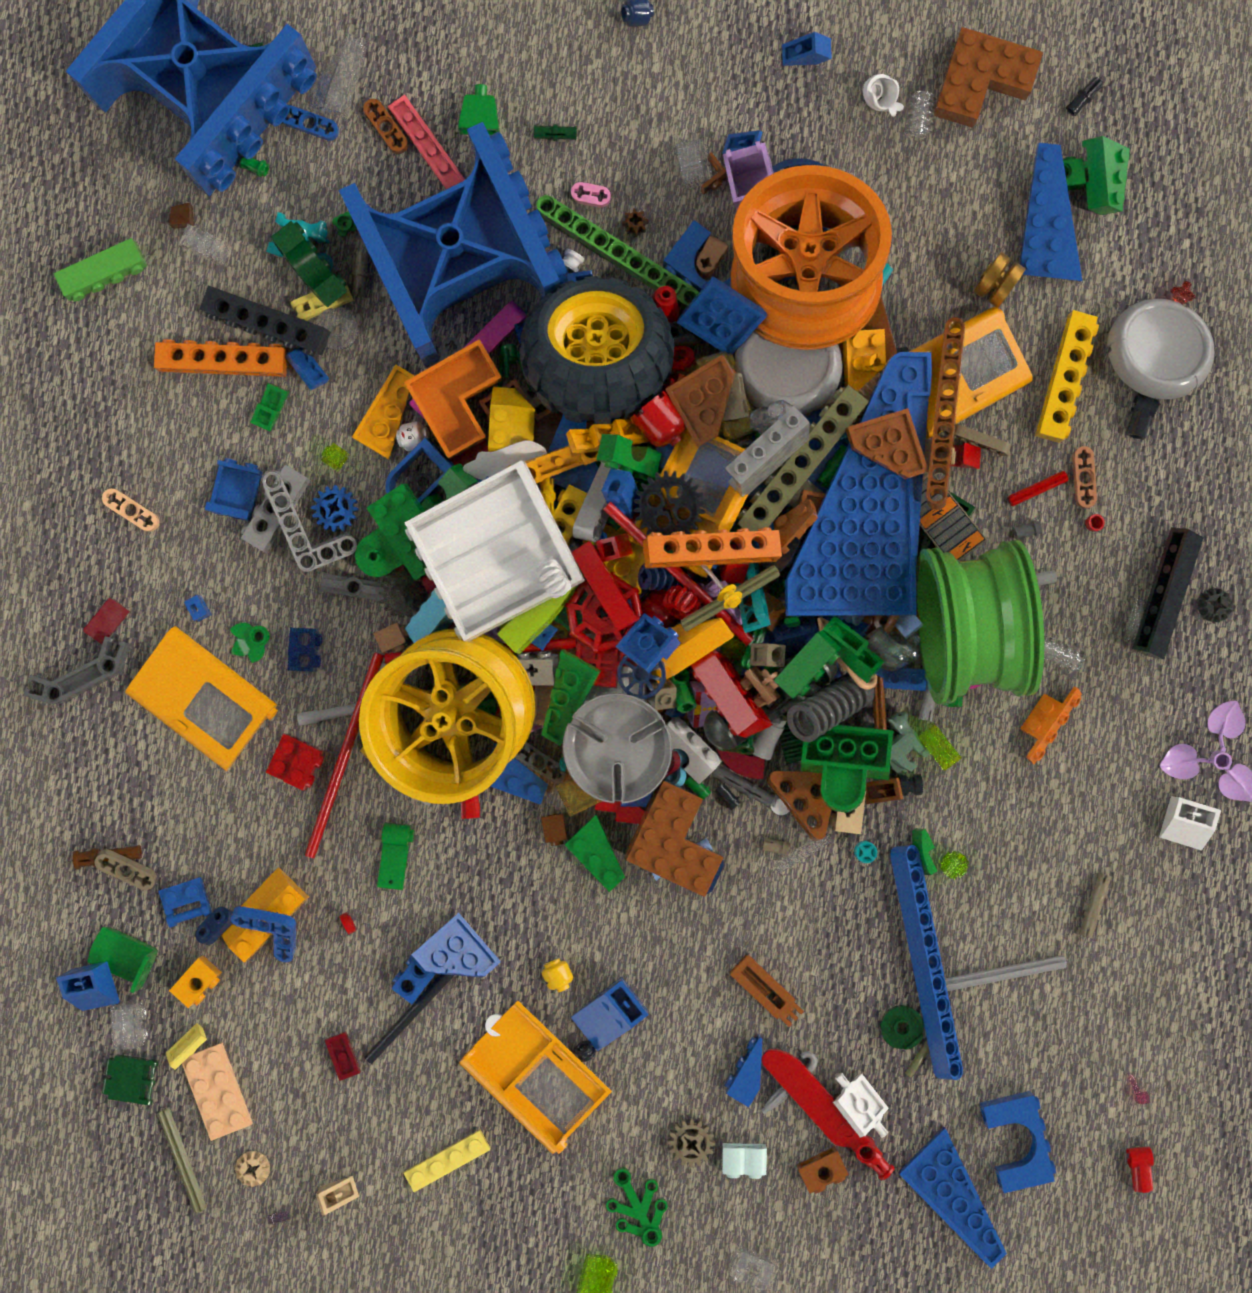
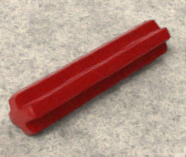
(1038, 488)

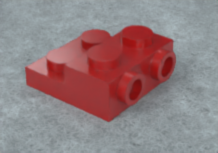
(295, 762)

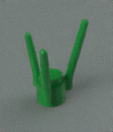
(507, 357)

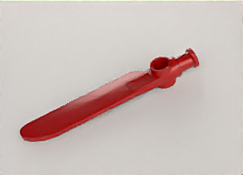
(820, 1108)

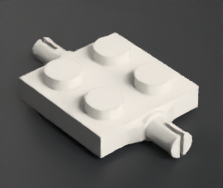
(861, 1105)

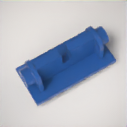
(905, 679)

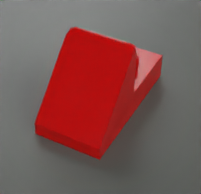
(967, 456)

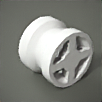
(572, 260)

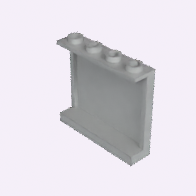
(768, 452)

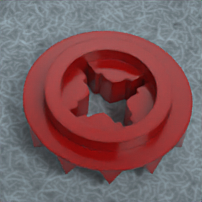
(686, 360)

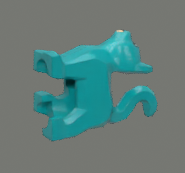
(316, 231)

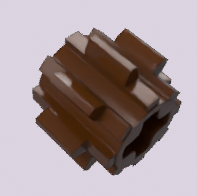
(629, 222)

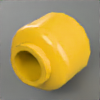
(557, 975)

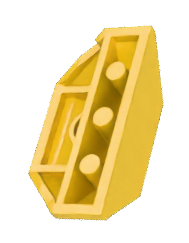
(510, 419)

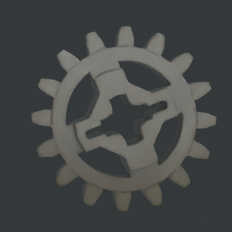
(684, 1149)

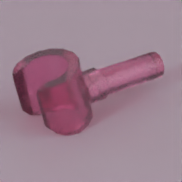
(1139, 1097)

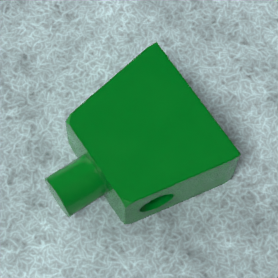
(479, 109)

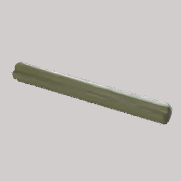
(717, 606)
(181, 1160)

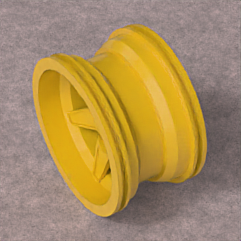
(400, 755)

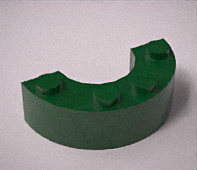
(307, 265)

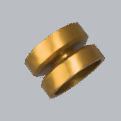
(998, 279)

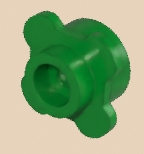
(344, 218)

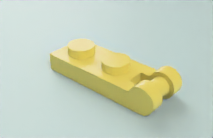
(316, 305)

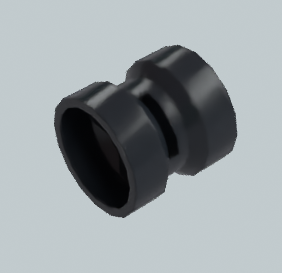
(911, 785)

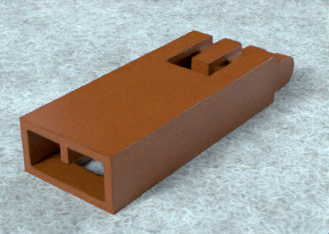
(760, 984)

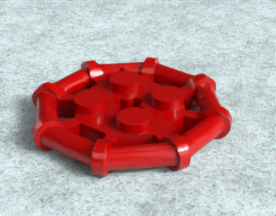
(592, 619)

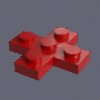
(606, 661)

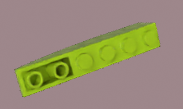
(527, 626)

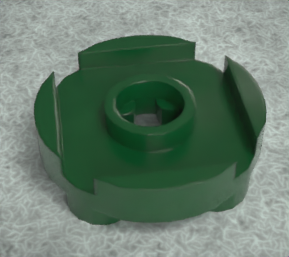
(914, 1027)

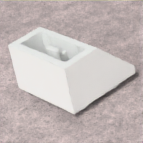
(1189, 823)

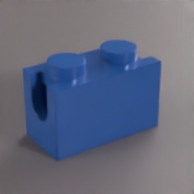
(621, 491)

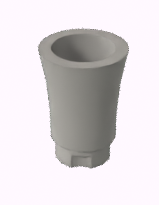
(766, 740)

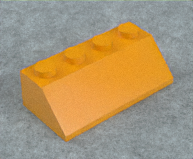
(275, 895)

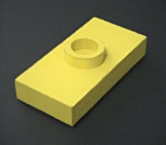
(186, 1046)

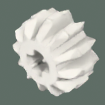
(553, 578)

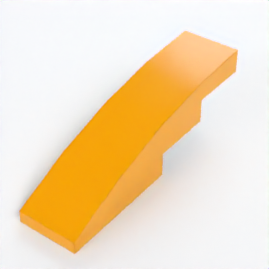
(589, 439)

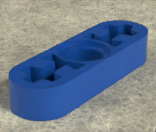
(312, 131)

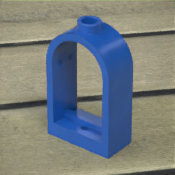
(433, 453)

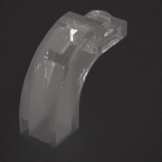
(894, 654)

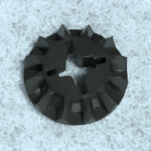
(1207, 610)

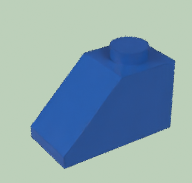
(807, 50)

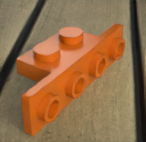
(1046, 720)

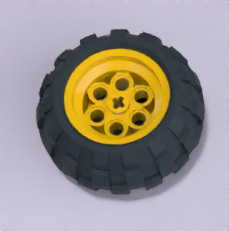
(596, 350)

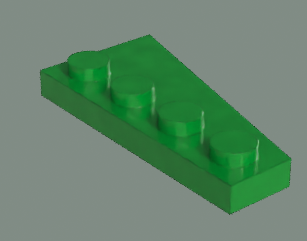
(570, 690)

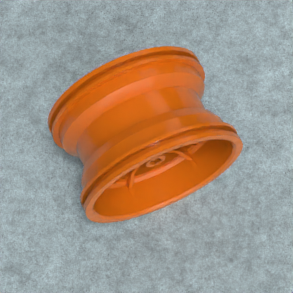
(812, 199)

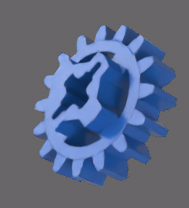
(331, 516)

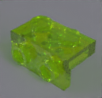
(597, 1274)

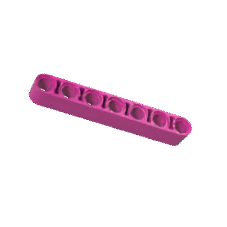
(494, 332)

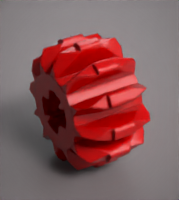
(680, 602)

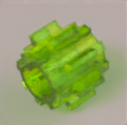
(954, 865)

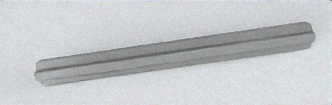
(1005, 973)

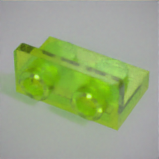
(939, 746)

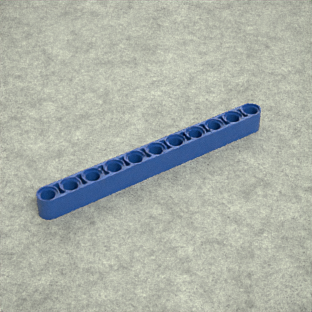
(926, 962)

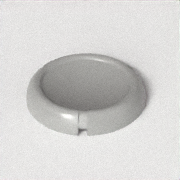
(1161, 348)
(787, 374)
(617, 748)

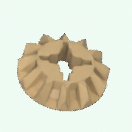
(253, 1158)

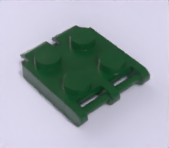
(129, 1079)

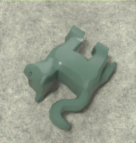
(902, 743)

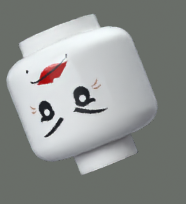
(411, 435)

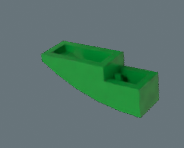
(854, 650)

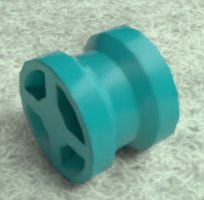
(868, 854)

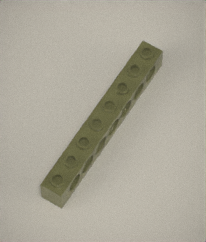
(855, 404)

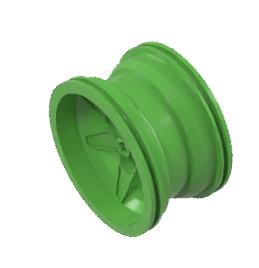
(980, 622)

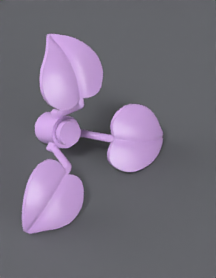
(1182, 761)

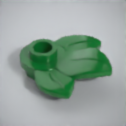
(247, 642)

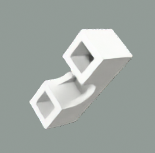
(701, 757)

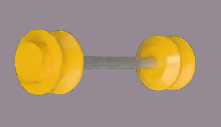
(727, 593)

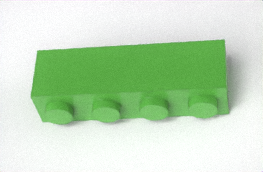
(100, 269)

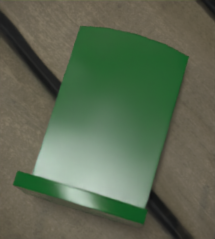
(125, 956)

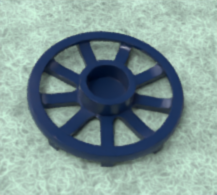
(641, 676)

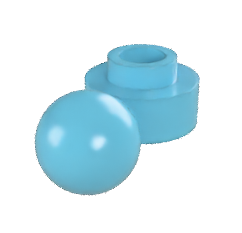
(679, 776)

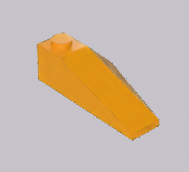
(695, 645)

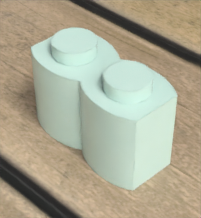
(744, 1159)

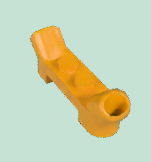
(558, 462)

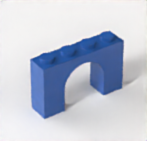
(682, 256)
(1035, 1166)

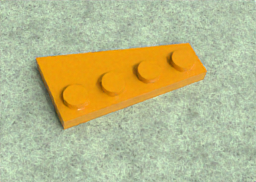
(385, 414)

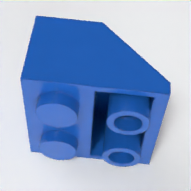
(89, 986)

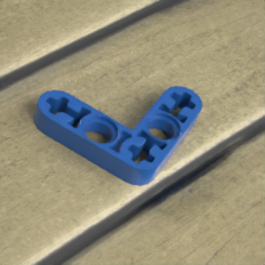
(278, 924)

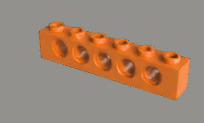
(167, 349)
(657, 557)

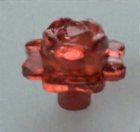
(1183, 293)

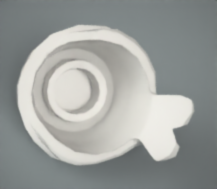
(883, 86)

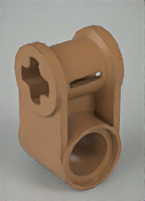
(712, 255)

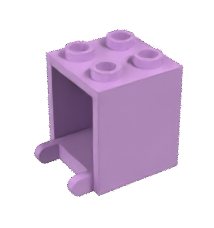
(746, 169)

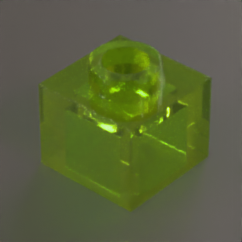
(334, 456)

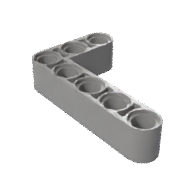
(297, 529)

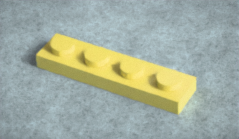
(447, 1160)

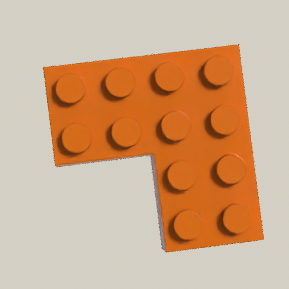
(443, 395)

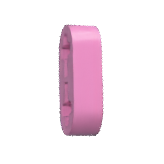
(590, 189)

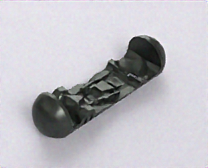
(716, 726)

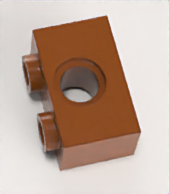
(809, 1170)

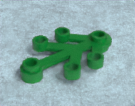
(638, 1209)

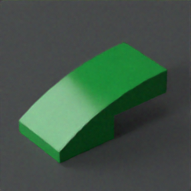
(269, 407)
(924, 844)

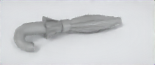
(781, 1094)

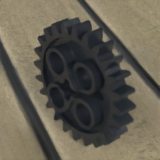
(689, 499)

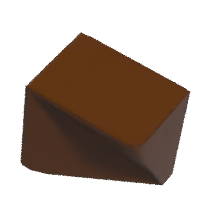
(181, 216)

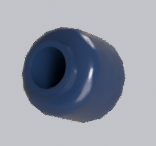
(637, 12)

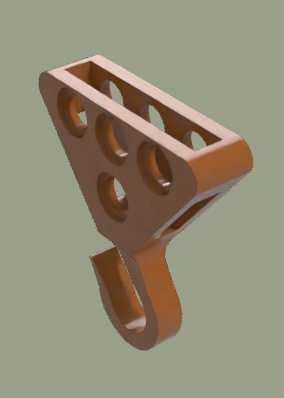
(813, 806)

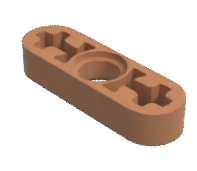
(1091, 471)

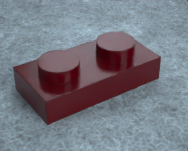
(342, 1056)

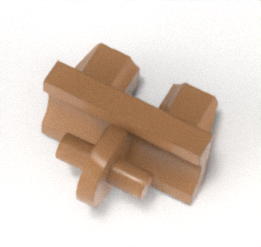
(763, 683)

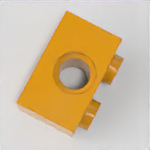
(184, 988)

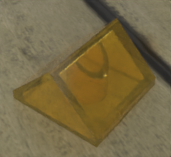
(574, 797)

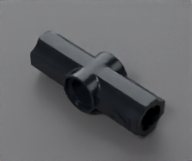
(1142, 413)

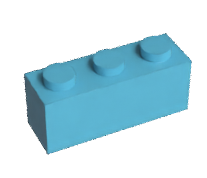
(428, 619)

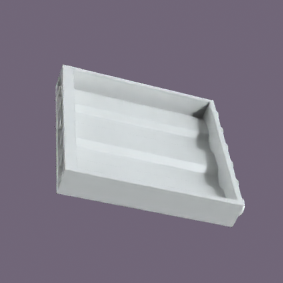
(487, 550)

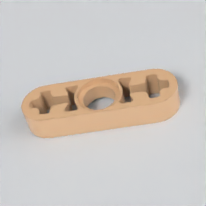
(114, 506)

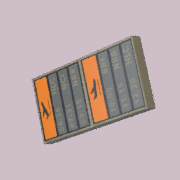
(949, 527)

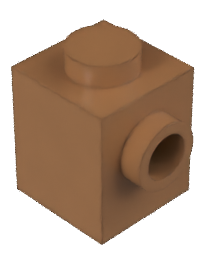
(392, 638)

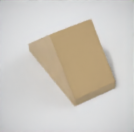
(336, 1194)

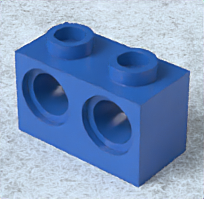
(418, 979)

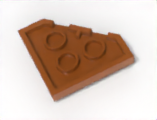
(703, 399)
(890, 443)

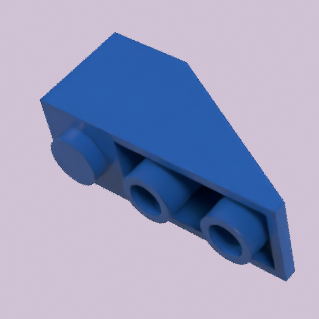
(746, 1081)

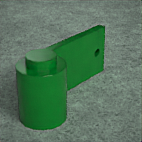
(394, 855)

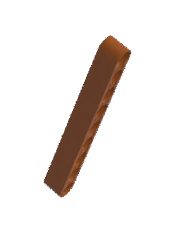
(945, 402)

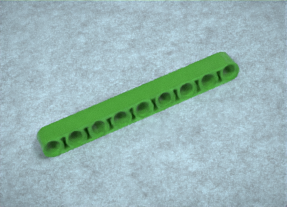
(612, 244)

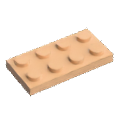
(216, 1091)

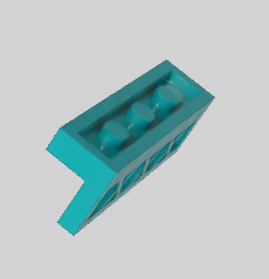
(759, 604)

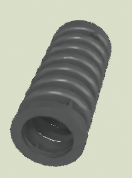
(827, 715)

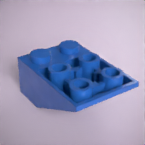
(610, 1014)

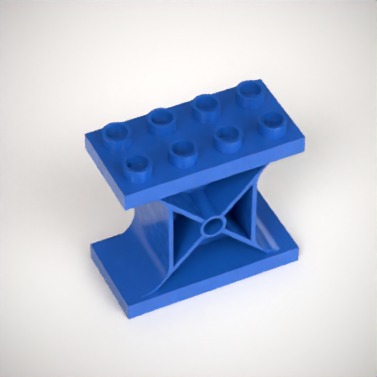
(199, 75)
(458, 241)

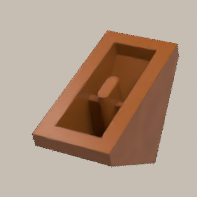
(883, 790)

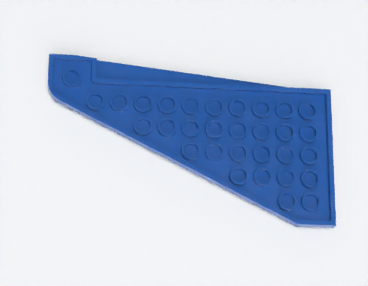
(867, 528)

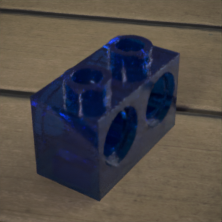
(297, 649)

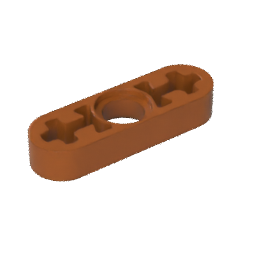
(386, 118)

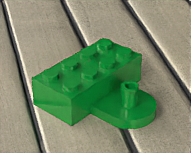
(389, 544)
(846, 760)

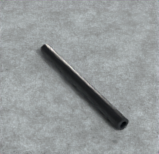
(407, 1017)

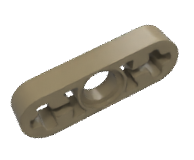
(985, 441)
(128, 878)

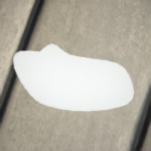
(493, 462)

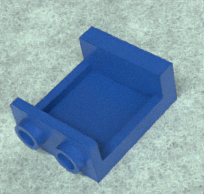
(235, 490)

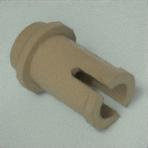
(776, 846)

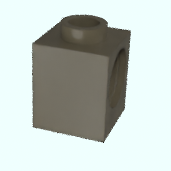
(767, 655)
(665, 697)

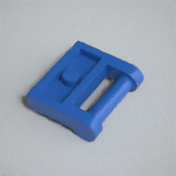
(181, 895)

